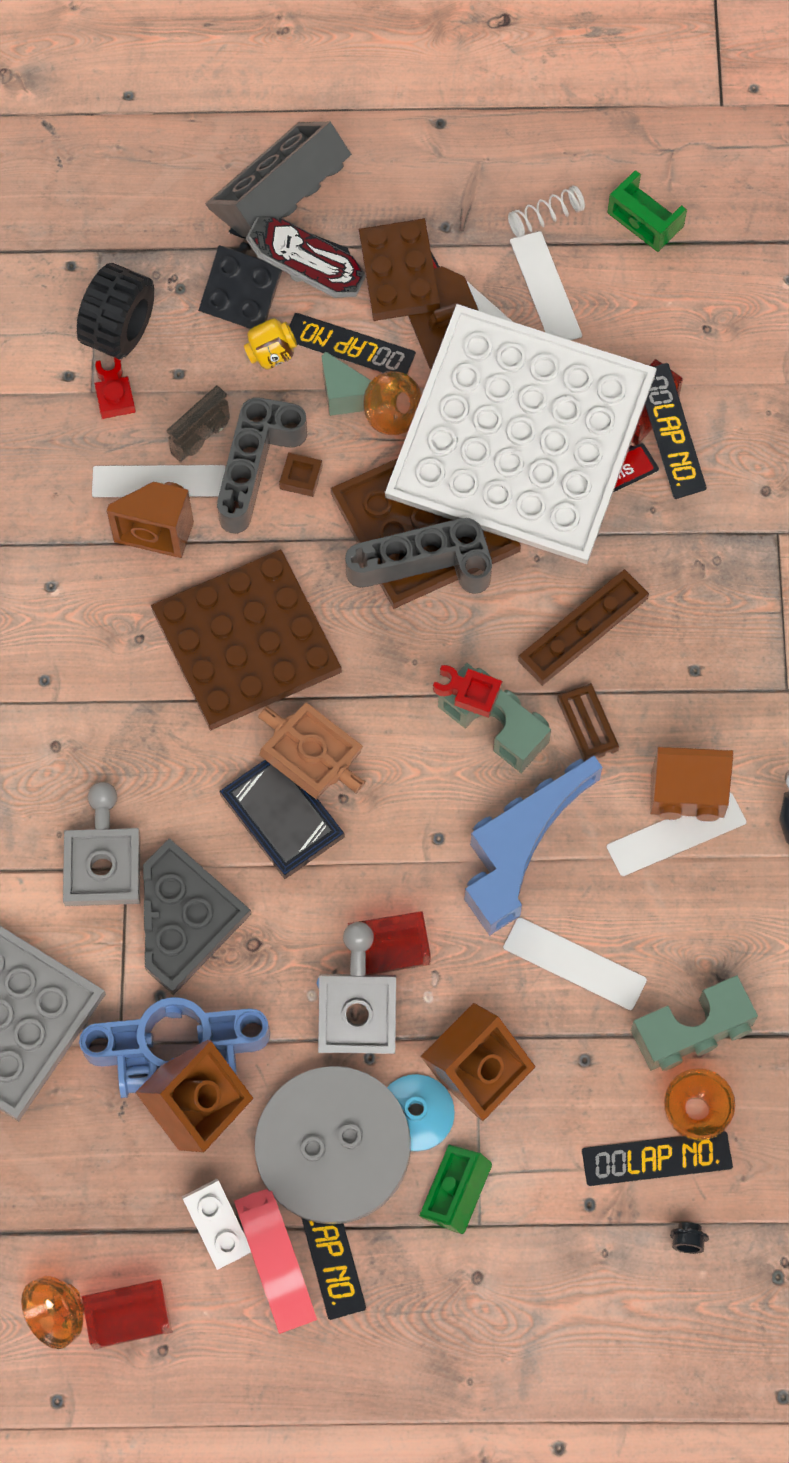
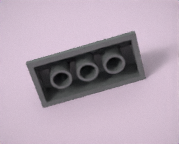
(281, 176)

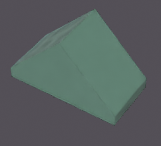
(343, 386)

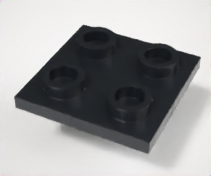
(240, 287)

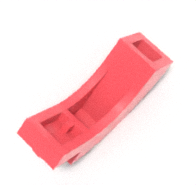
(275, 1260)

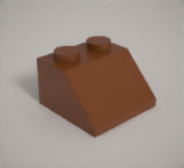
(153, 518)
(691, 783)
(478, 1060)
(195, 1097)

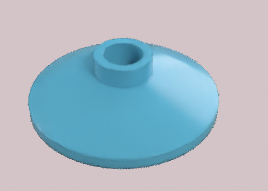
(438, 1114)

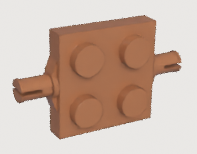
(311, 750)

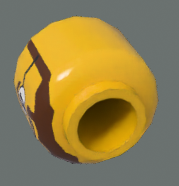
(270, 343)

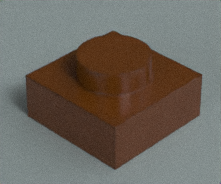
(300, 474)

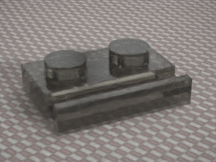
(198, 424)

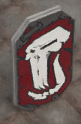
(305, 257)

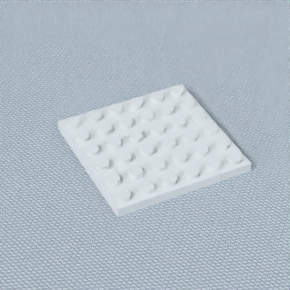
(521, 433)

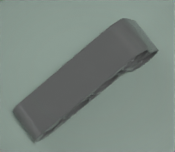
(251, 465)
(419, 561)

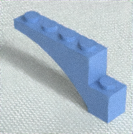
(511, 839)

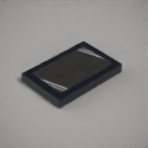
(281, 817)

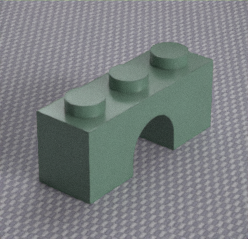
(522, 734)
(666, 1041)

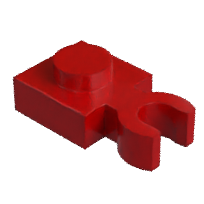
(113, 391)
(473, 692)

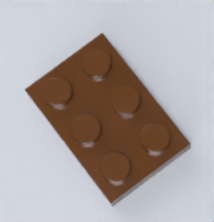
(399, 269)

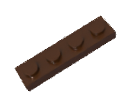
(583, 627)

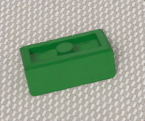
(456, 1189)

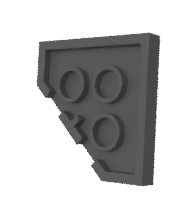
(184, 916)

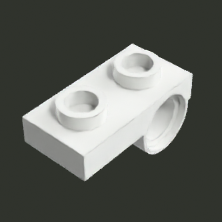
(217, 1224)

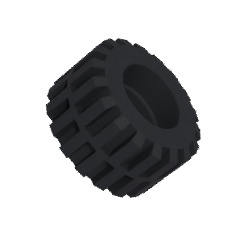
(115, 310)

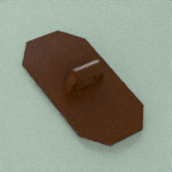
(432, 326)

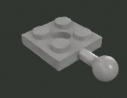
(85, 847)
(343, 990)

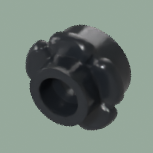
(689, 1238)

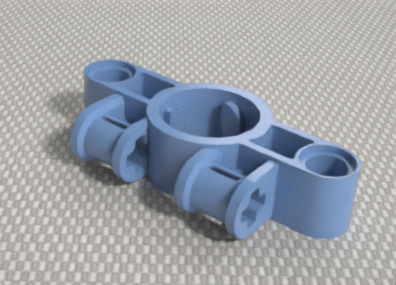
(131, 1039)

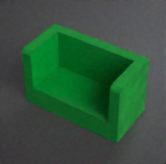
(643, 214)

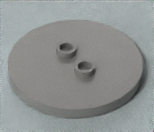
(333, 1145)

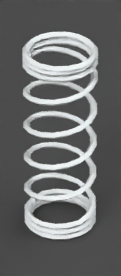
(517, 225)

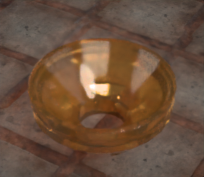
(381, 402)
(705, 1086)
(47, 1314)

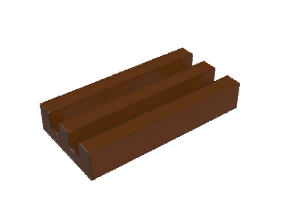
(598, 749)

